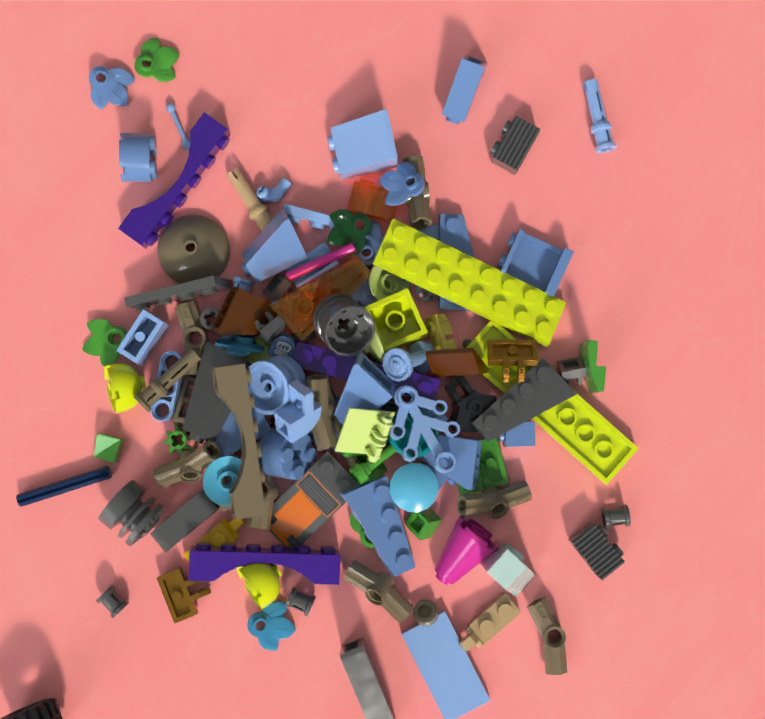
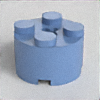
(136, 157)
(285, 458)

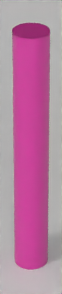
(320, 262)

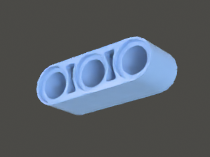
(172, 397)

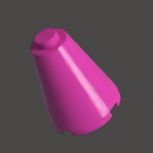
(464, 550)

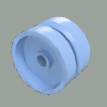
(271, 382)

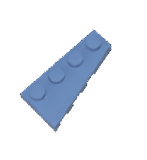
(455, 234)
(381, 523)

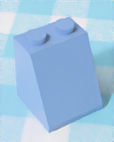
(363, 146)

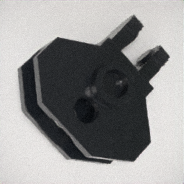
(468, 405)

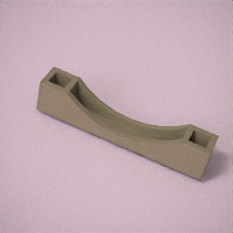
(246, 492)

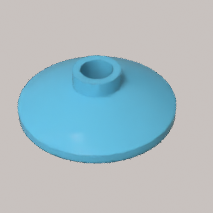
(213, 478)

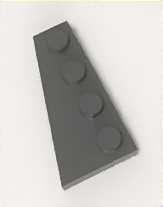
(181, 292)
(524, 400)

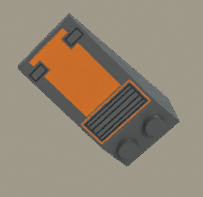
(310, 501)

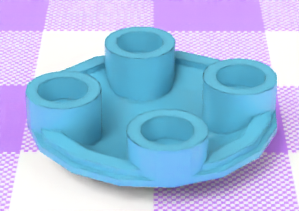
(414, 487)

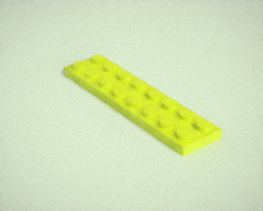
(469, 282)
(570, 423)

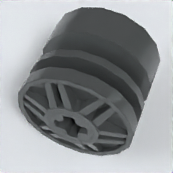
(352, 332)
(131, 512)

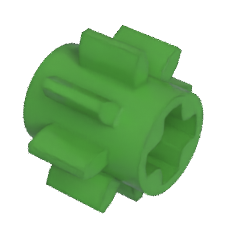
(172, 441)

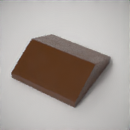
(455, 362)

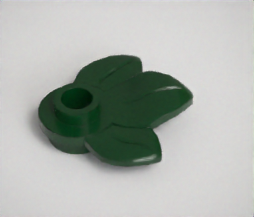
(346, 232)

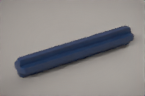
(63, 486)

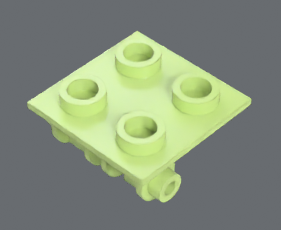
(365, 432)

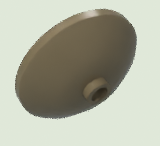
(210, 250)

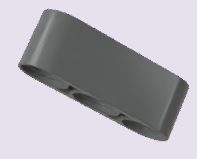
(184, 521)

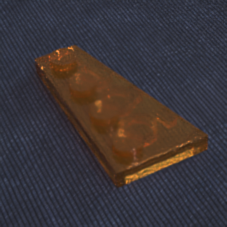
(299, 305)

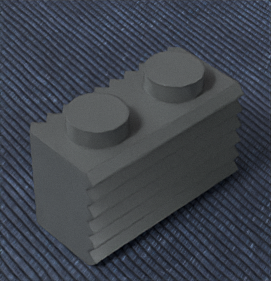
(515, 145)
(597, 550)

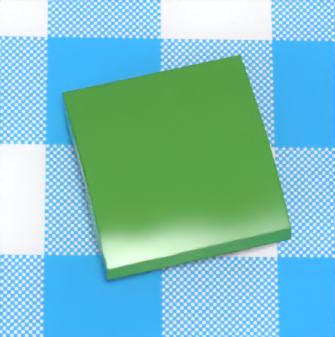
(595, 374)
(491, 468)

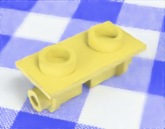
(439, 327)

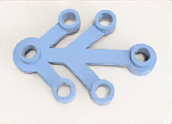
(422, 425)

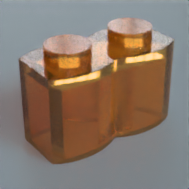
(370, 201)

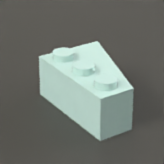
(507, 569)

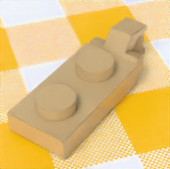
(489, 622)

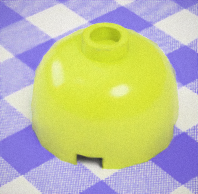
(123, 386)
(261, 582)

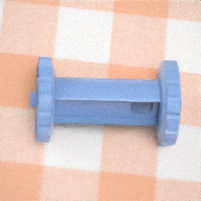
(400, 363)

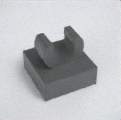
(277, 287)
(272, 329)
(571, 369)

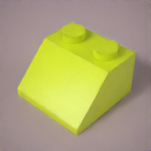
(397, 320)

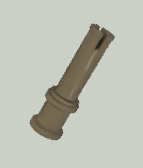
(159, 387)

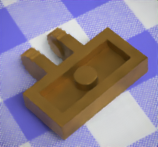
(512, 353)
(178, 595)

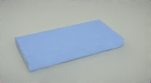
(446, 667)

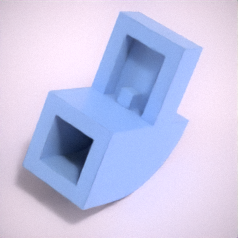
(299, 415)

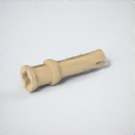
(258, 211)

